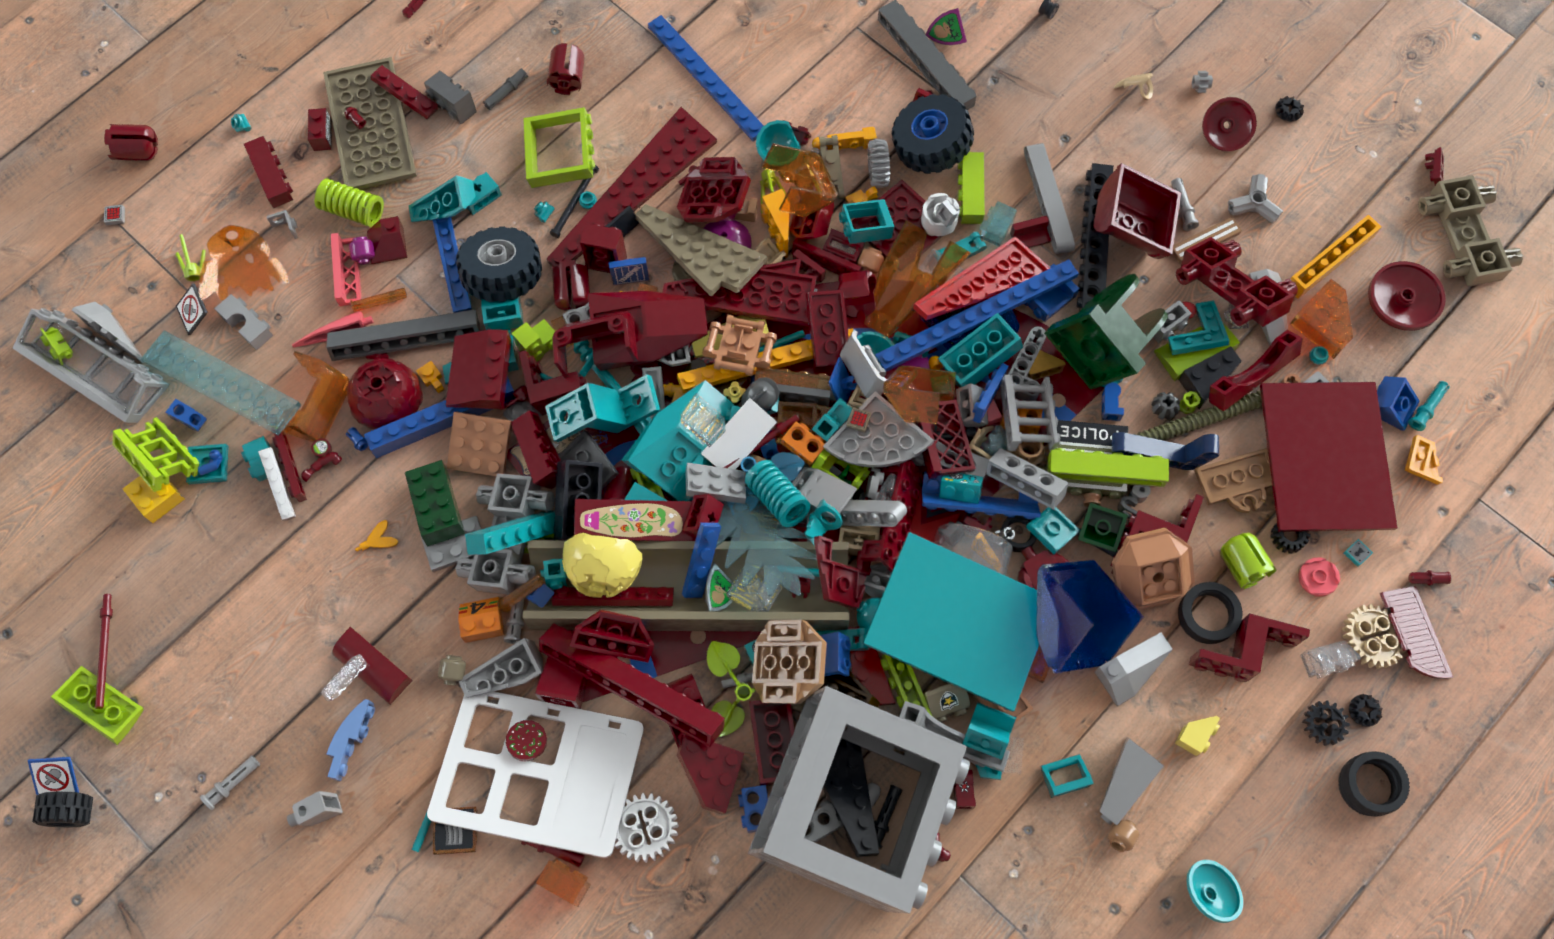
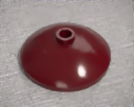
(1241, 124)

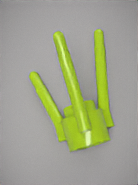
(769, 180)
(191, 271)

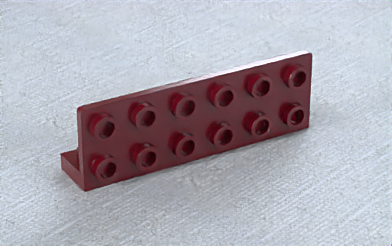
(906, 491)

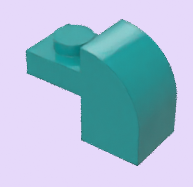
(833, 420)

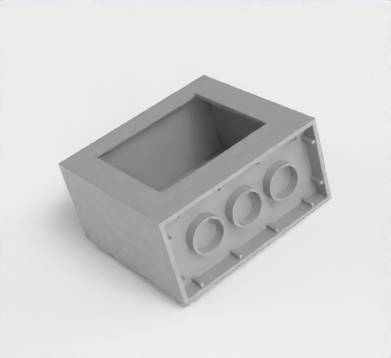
(801, 780)

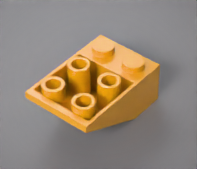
(776, 220)

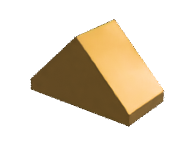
(1045, 365)

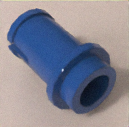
(359, 441)

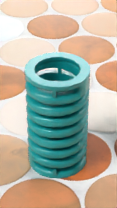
(777, 493)

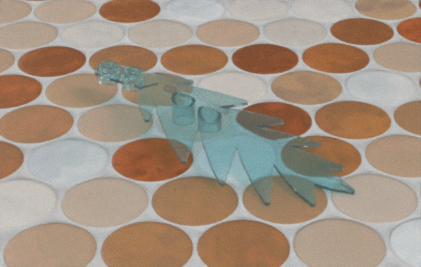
(766, 547)

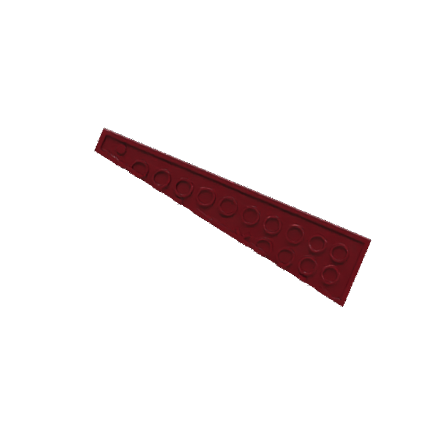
(664, 158)

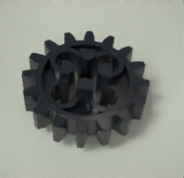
(1317, 712)

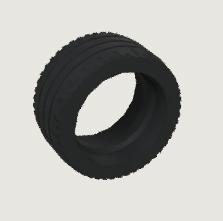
(1396, 775)

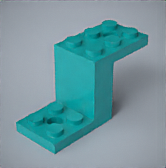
(602, 408)

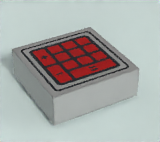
(114, 215)

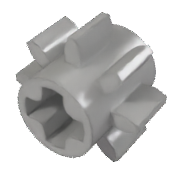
(1202, 81)

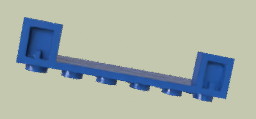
(1022, 506)

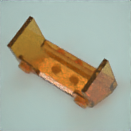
(808, 173)
(917, 392)
(322, 402)

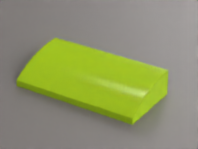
(1178, 363)
(79, 696)

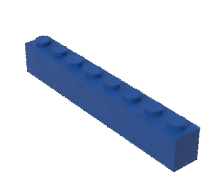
(419, 426)

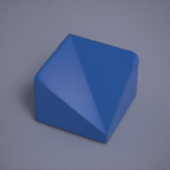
(540, 596)

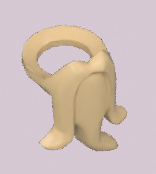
(1138, 79)
(977, 441)

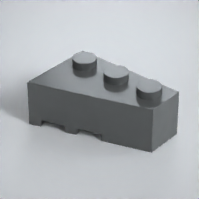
(450, 97)

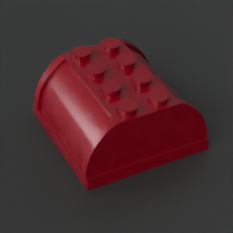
(1138, 211)

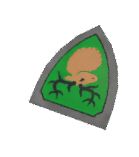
(716, 588)

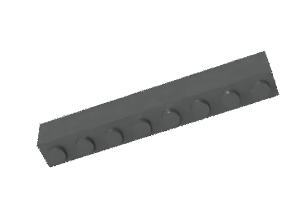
(925, 54)
(401, 335)

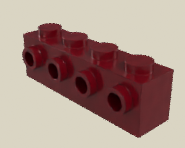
(268, 171)

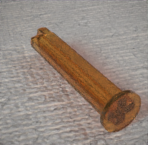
(378, 299)
(520, 593)

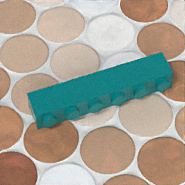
(510, 533)

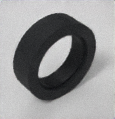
(1225, 595)

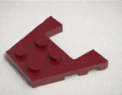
(840, 582)

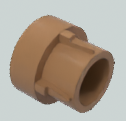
(1036, 448)

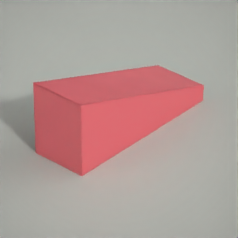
(993, 413)

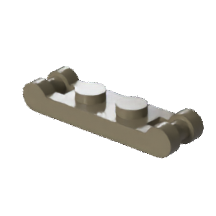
(832, 162)

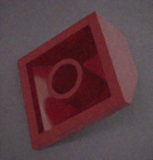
(387, 240)

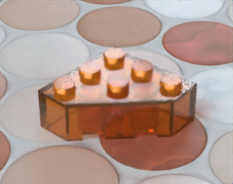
(1326, 319)

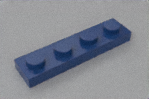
(987, 396)
(701, 560)

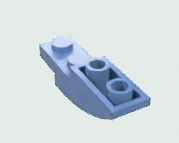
(351, 730)

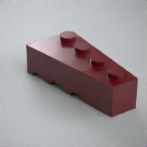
(537, 449)

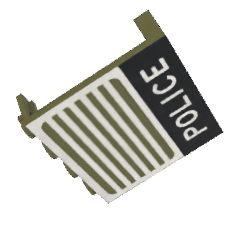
(1090, 438)

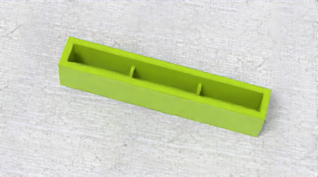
(1109, 467)

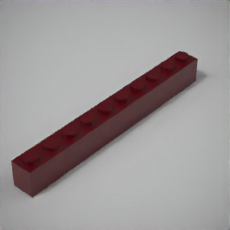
(634, 686)

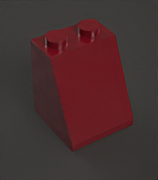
(561, 685)

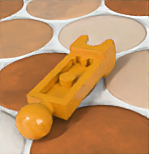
(851, 139)

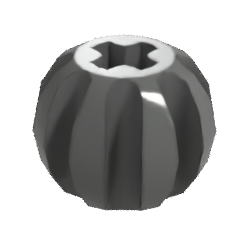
(1165, 405)

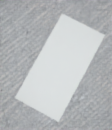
(741, 436)

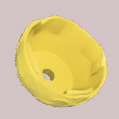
(600, 564)

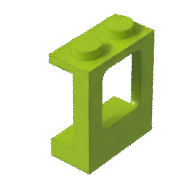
(826, 461)

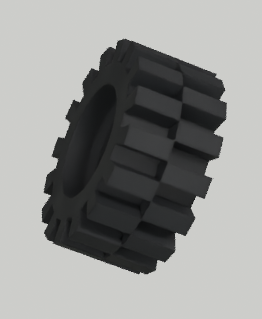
(1287, 545)

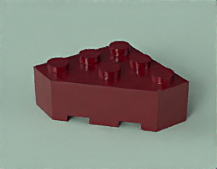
(710, 771)

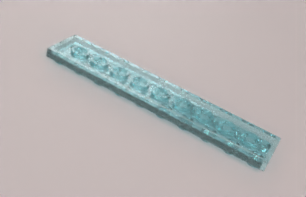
(221, 382)

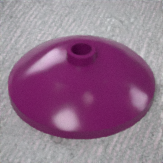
(733, 230)

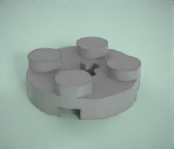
(872, 484)

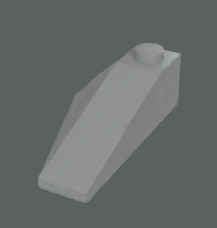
(103, 322)
(508, 669)
(1130, 670)

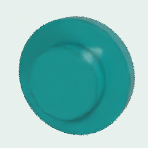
(587, 200)
(1318, 355)

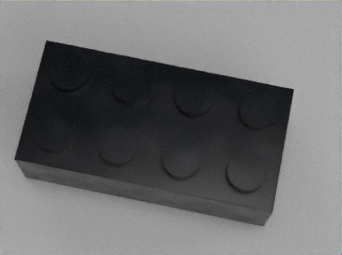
(574, 482)

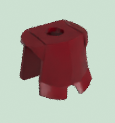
(858, 292)

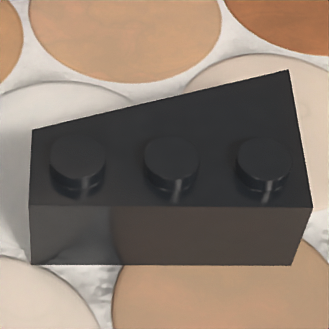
(1205, 373)

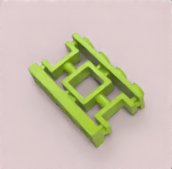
(145, 464)

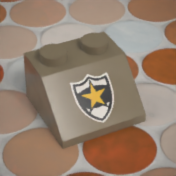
(947, 701)

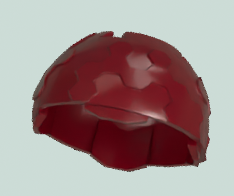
(394, 399)

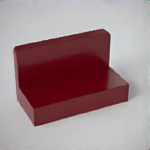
(1032, 232)

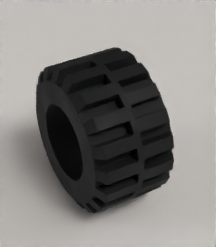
(62, 809)

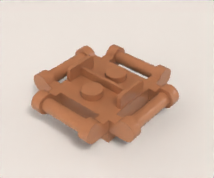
(739, 345)

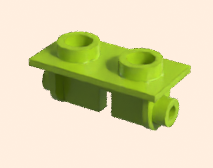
(58, 351)

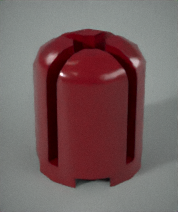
(558, 73)
(131, 142)
(561, 284)

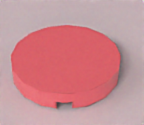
(1319, 577)

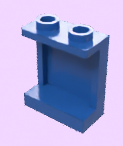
(1051, 302)
(837, 654)

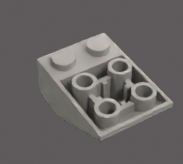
(819, 485)

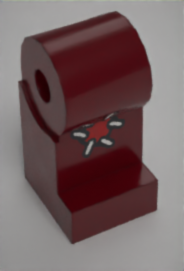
(965, 793)

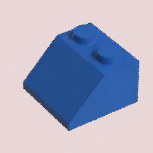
(1396, 401)

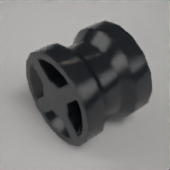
(1049, 8)

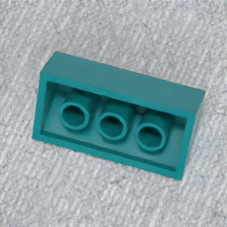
(981, 351)

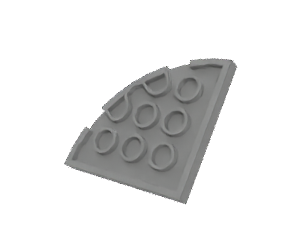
(886, 439)

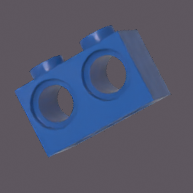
(752, 809)

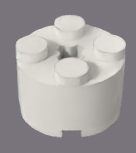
(929, 219)

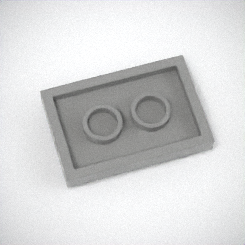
(718, 482)
(450, 551)

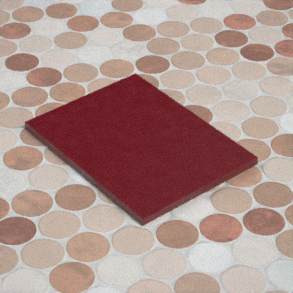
(1327, 457)

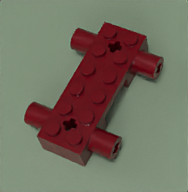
(1253, 300)

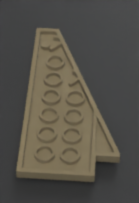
(702, 254)

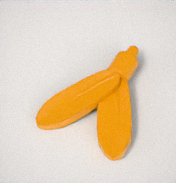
(376, 541)

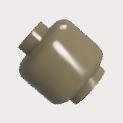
(451, 669)

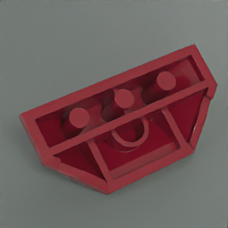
(812, 225)
(614, 635)

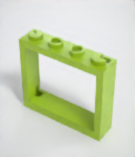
(562, 175)

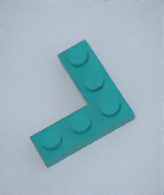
(1212, 336)

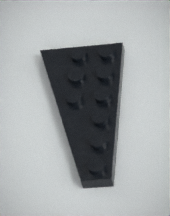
(849, 795)

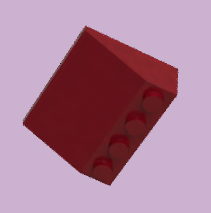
(479, 370)

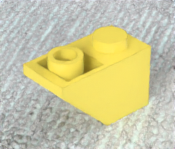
(1196, 734)

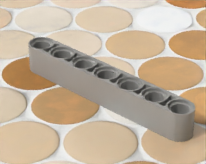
(1049, 198)

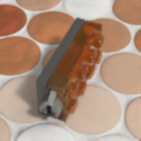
(799, 386)

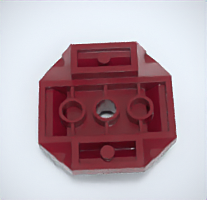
(714, 191)

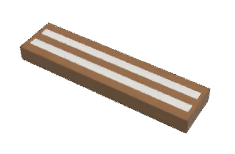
(1221, 232)

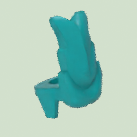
(818, 524)

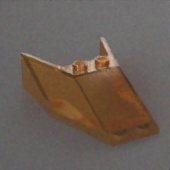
(903, 284)

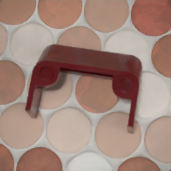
(593, 328)

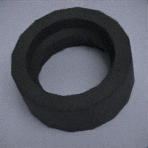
(1019, 547)

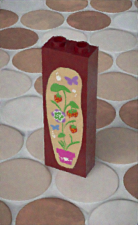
(632, 519)

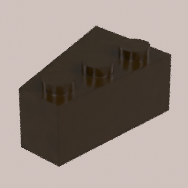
(850, 686)

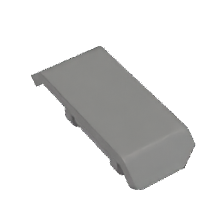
(863, 366)

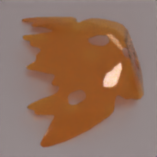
(235, 267)

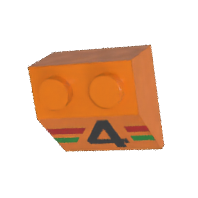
(480, 620)

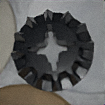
(1282, 109)
(1362, 718)

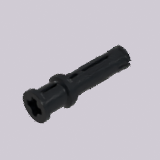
(886, 812)

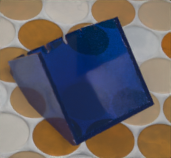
(1081, 616)

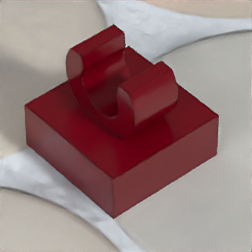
(804, 586)

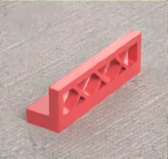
(339, 274)

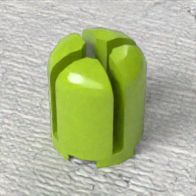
(1246, 560)

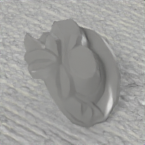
(518, 409)

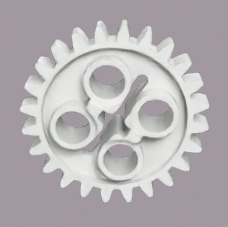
(661, 821)

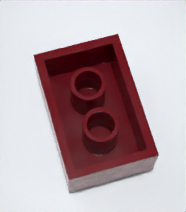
(602, 246)

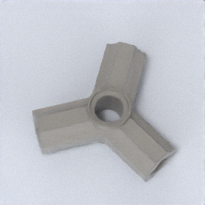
(1256, 193)

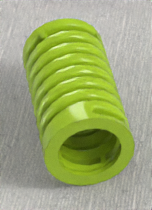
(348, 202)

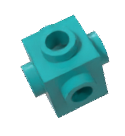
(554, 573)

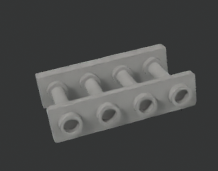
(1013, 421)

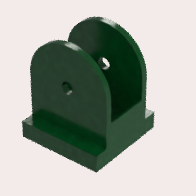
(1103, 339)

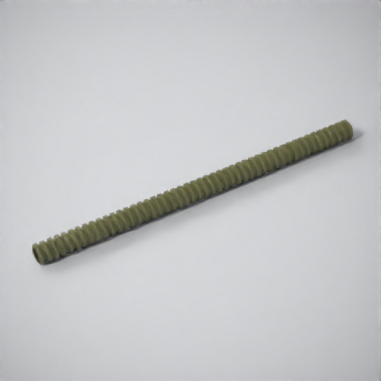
(1199, 419)

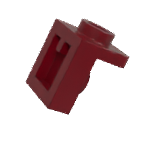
(974, 522)

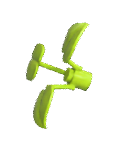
(720, 660)

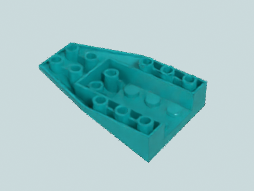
(667, 447)

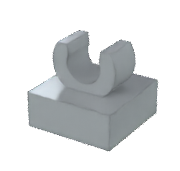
(947, 212)

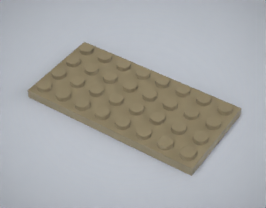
(380, 149)

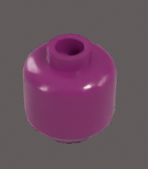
(361, 250)

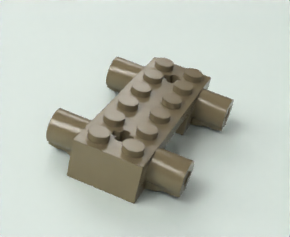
(1459, 208)

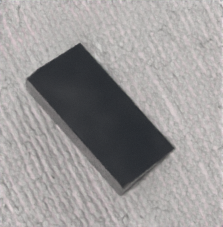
(624, 221)

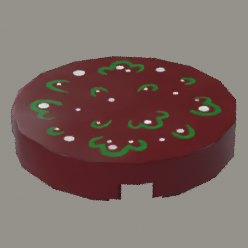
(526, 740)

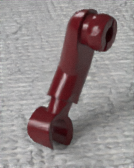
(319, 463)

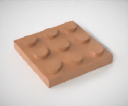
(479, 444)

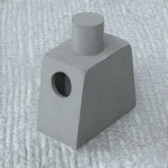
(315, 809)

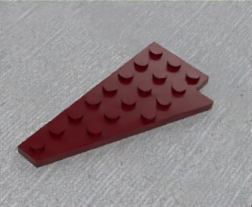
(771, 294)

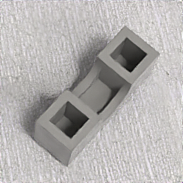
(254, 330)

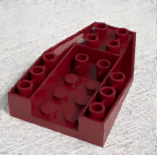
(660, 321)

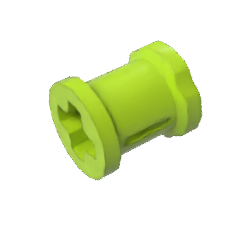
(1184, 403)

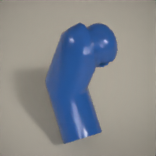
(213, 464)

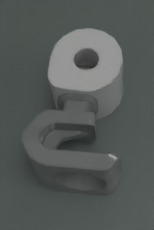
(1137, 495)

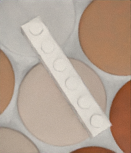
(277, 484)

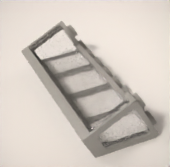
(94, 368)

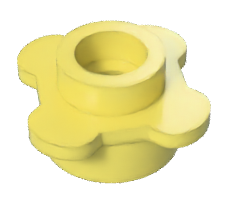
(734, 398)

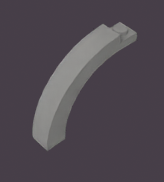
(919, 716)

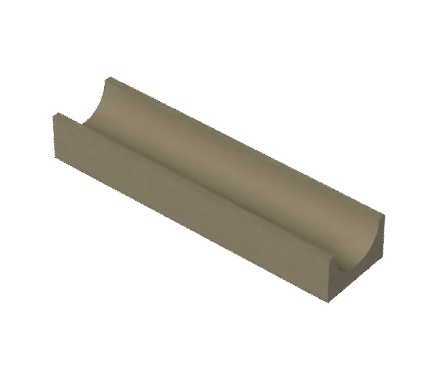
(667, 566)

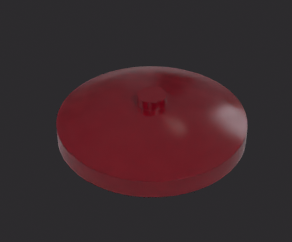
(1406, 296)

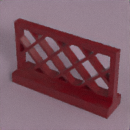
(932, 454)

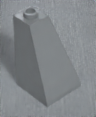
(1129, 779)

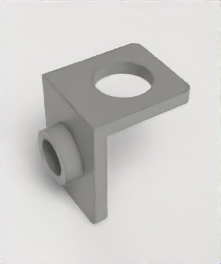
(286, 219)

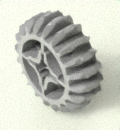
(878, 163)

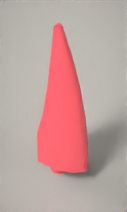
(348, 322)

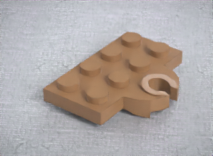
(1237, 480)

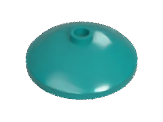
(1214, 891)

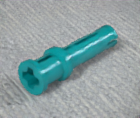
(1426, 411)

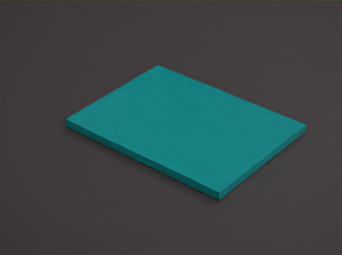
(957, 622)

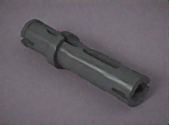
(510, 85)

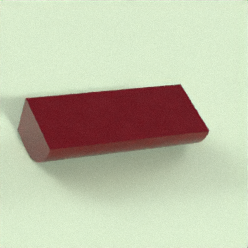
(379, 672)

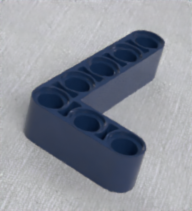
(1180, 456)

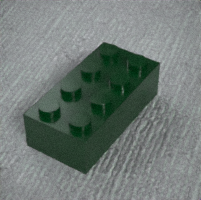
(434, 503)

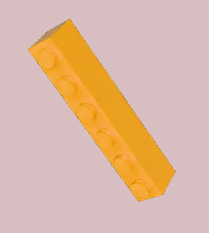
(1335, 255)

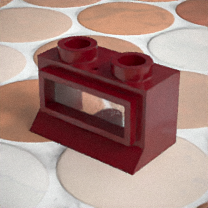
(840, 246)

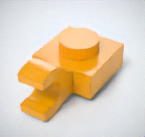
(859, 196)
(430, 375)

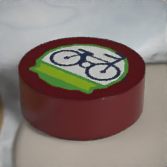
(321, 447)

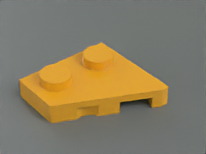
(1423, 460)

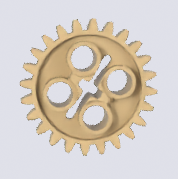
(1368, 619)

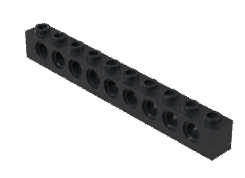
(1097, 174)

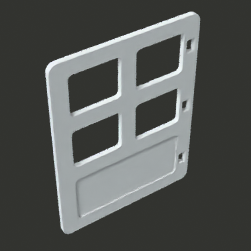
(584, 785)

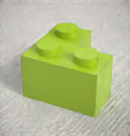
(534, 340)

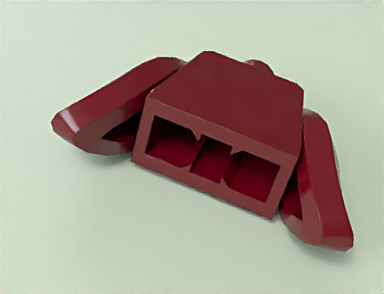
(1029, 569)

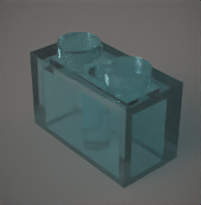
(998, 223)

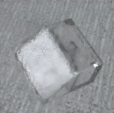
(1329, 659)

